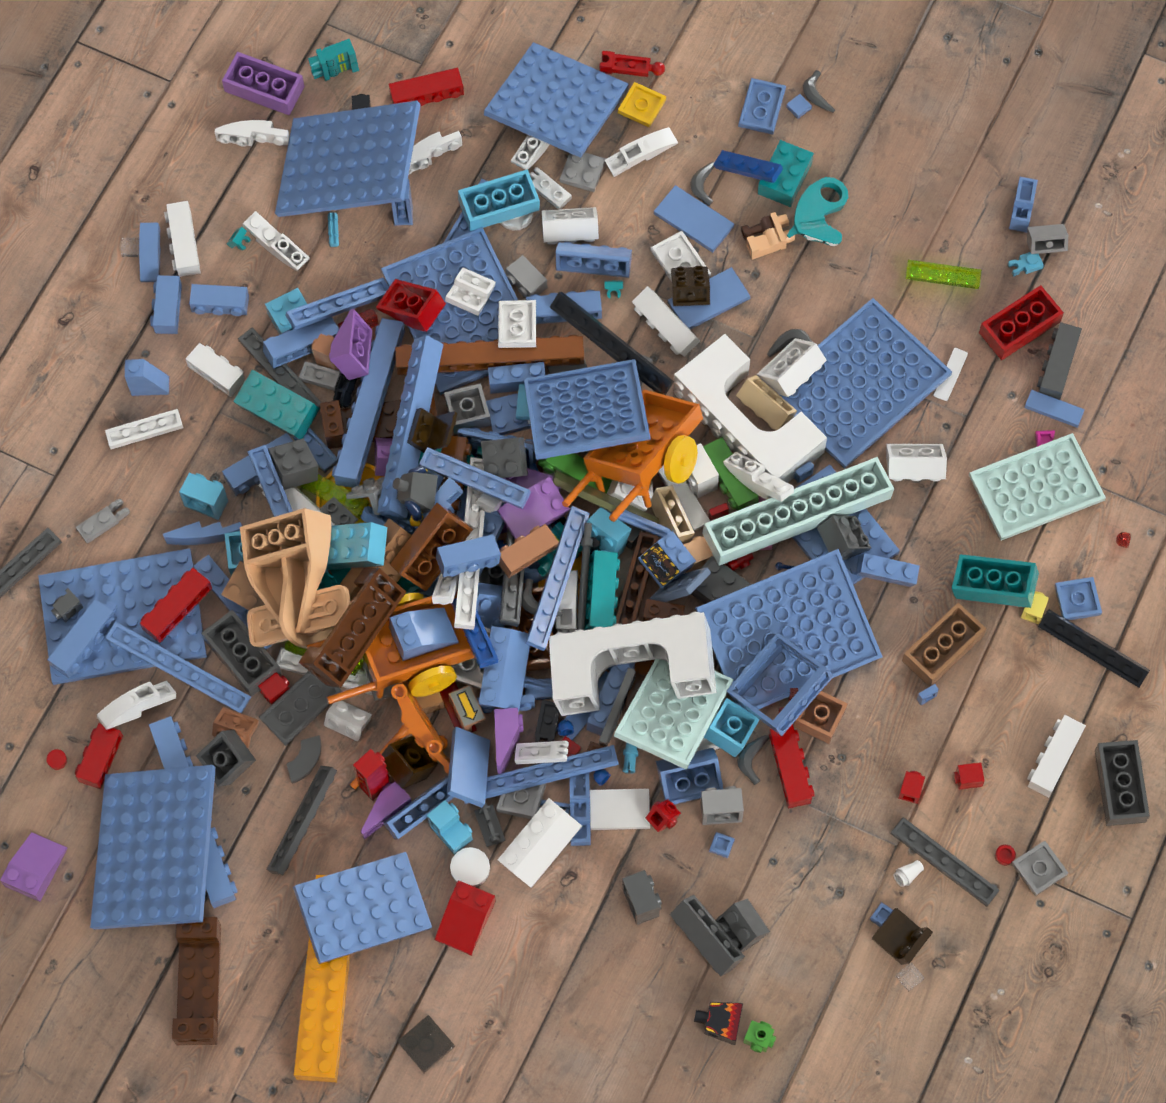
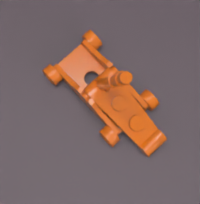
(418, 725)

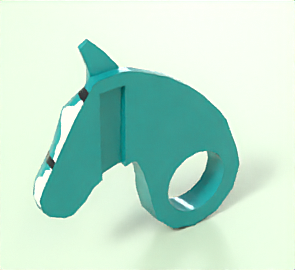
(812, 208)

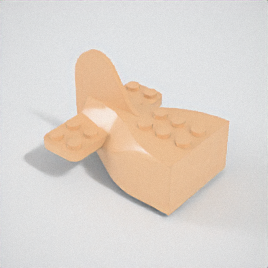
(285, 566)

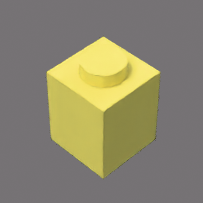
(1036, 612)

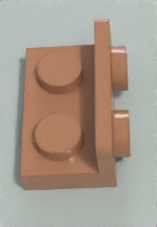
(241, 723)

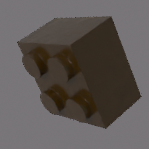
(408, 762)

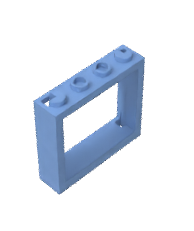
(798, 702)

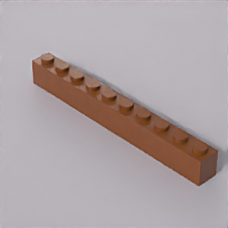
(482, 354)

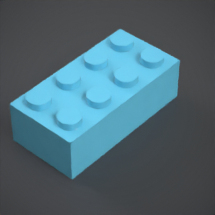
(498, 200)
(357, 546)

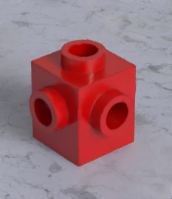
(663, 815)

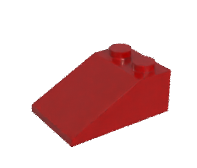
(412, 304)
(465, 917)

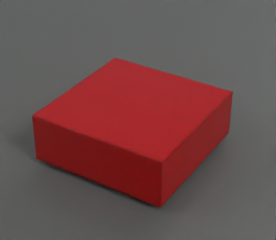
(718, 511)

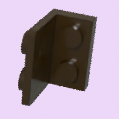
(690, 286)
(431, 430)
(901, 937)

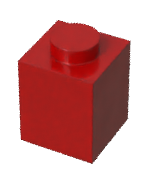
(274, 687)
(969, 776)
(911, 786)

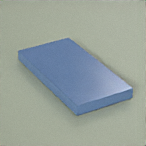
(694, 218)
(725, 293)
(468, 767)

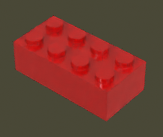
(1021, 322)

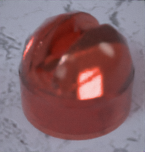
(1123, 539)

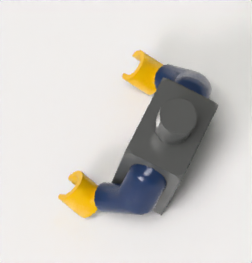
(417, 492)

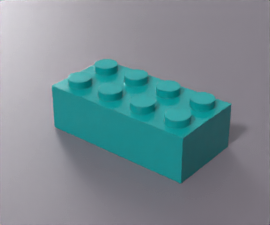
(276, 405)
(995, 581)
(601, 589)

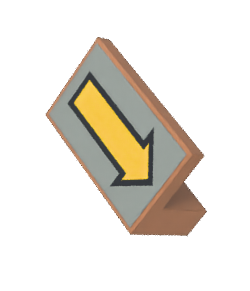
(466, 707)

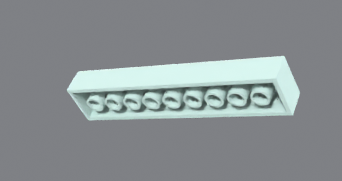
(798, 513)

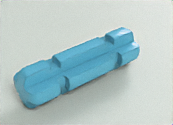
(333, 229)

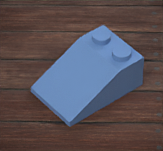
(421, 632)

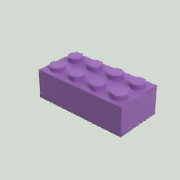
(263, 83)

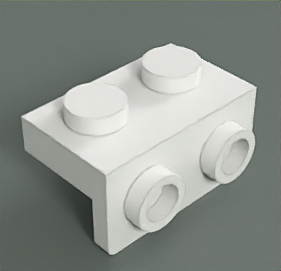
(347, 719)

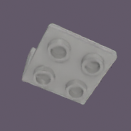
(370, 488)

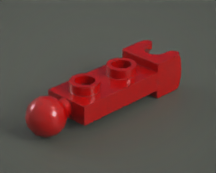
(629, 65)

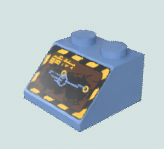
(667, 559)

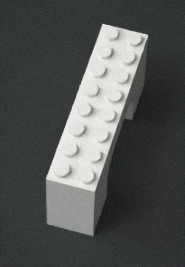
(706, 383)
(584, 655)

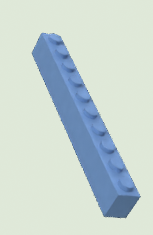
(416, 394)
(369, 404)
(173, 756)

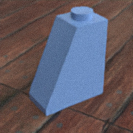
(145, 378)

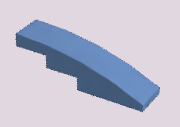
(197, 535)
(580, 808)

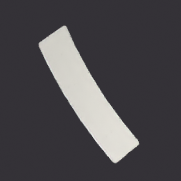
(955, 365)

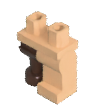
(772, 236)

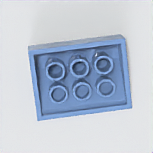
(475, 437)

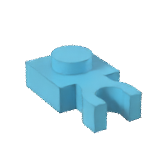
(1026, 262)

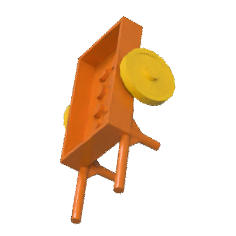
(636, 463)
(429, 671)

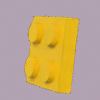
(642, 104)

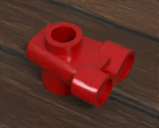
(741, 562)

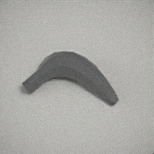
(813, 95)
(697, 183)
(786, 338)
(528, 601)
(746, 757)

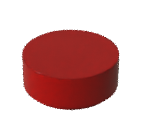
(56, 759)
(1005, 854)

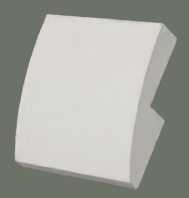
(470, 291)

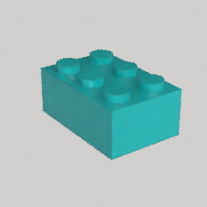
(795, 167)

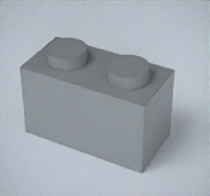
(1047, 239)
(526, 277)

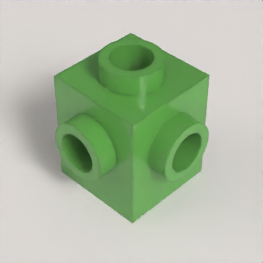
(759, 1029)

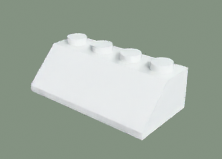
(539, 842)

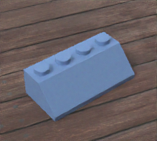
(593, 259)
(505, 680)

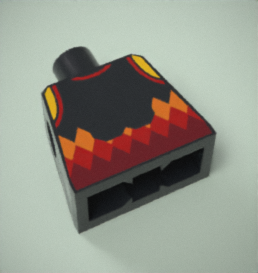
(721, 1020)

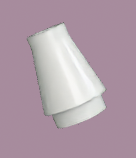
(908, 873)

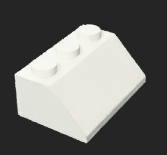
(570, 225)
(792, 366)
(916, 462)

